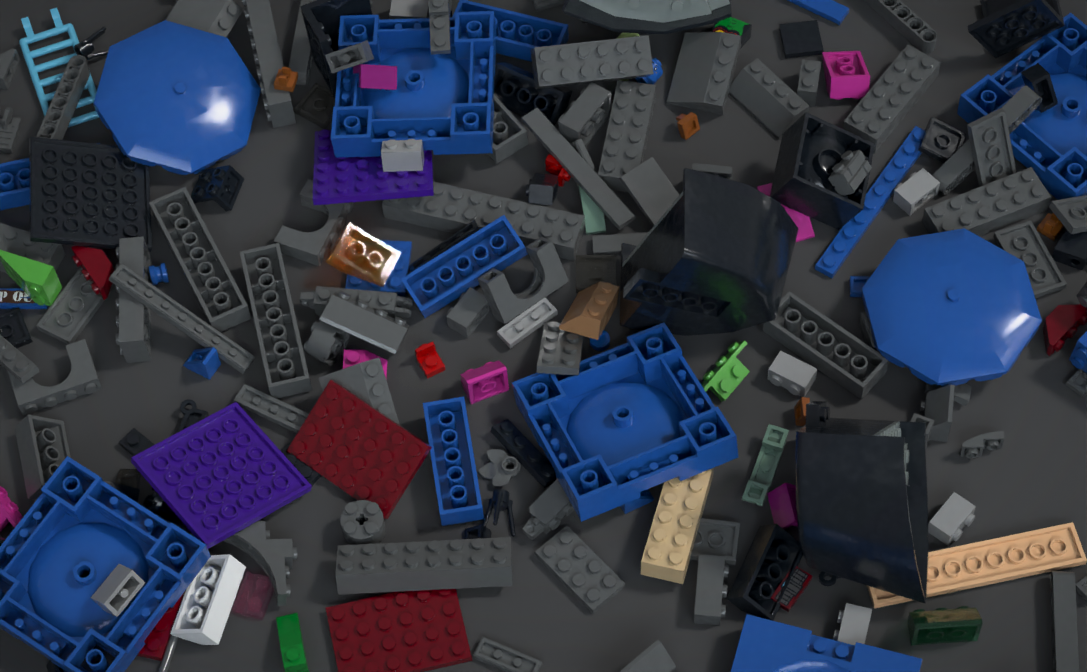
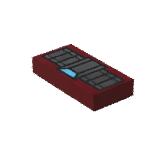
(796, 586)

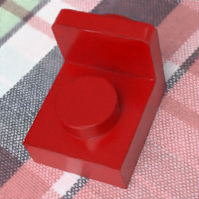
(555, 168)
(429, 359)

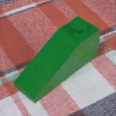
(292, 643)

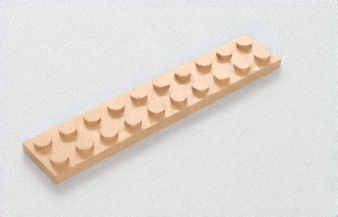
(995, 562)

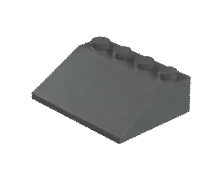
(206, 15)
(705, 71)
(366, 382)

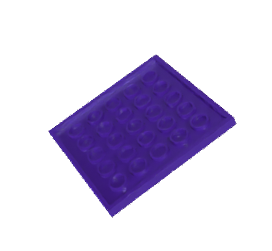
(363, 177)
(221, 475)

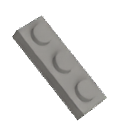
(527, 322)

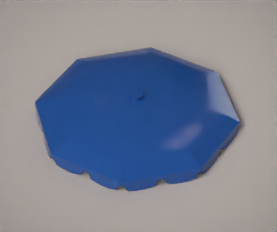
(177, 98)
(951, 307)

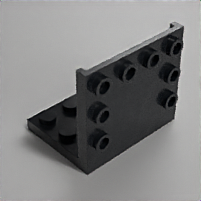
(1015, 23)
(322, 29)

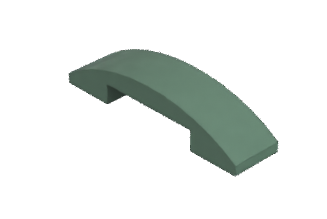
(593, 214)
(766, 465)

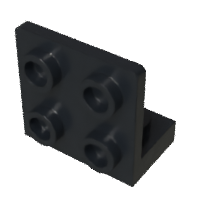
(218, 184)

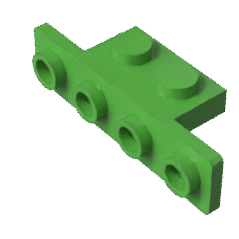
(727, 373)

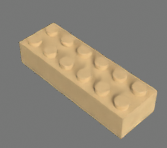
(675, 527)

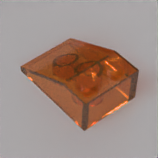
(363, 256)

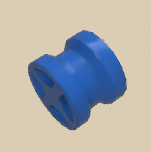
(158, 274)

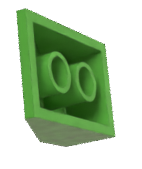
(33, 277)

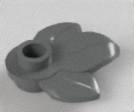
(497, 467)

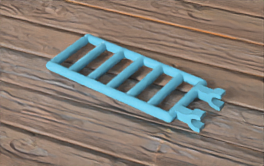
(34, 70)

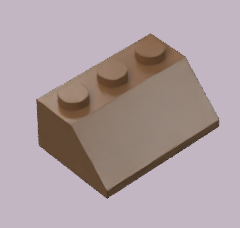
(591, 310)

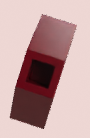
(95, 268)
(1062, 324)

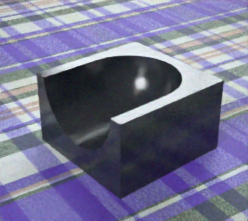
(804, 165)

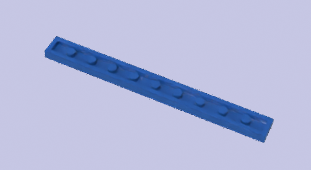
(874, 202)

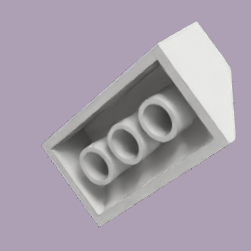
(209, 601)

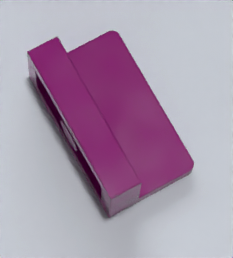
(376, 76)
(783, 505)

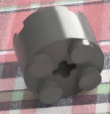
(326, 342)
(362, 523)

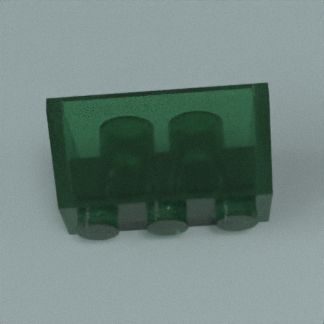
(944, 625)

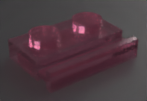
(254, 596)

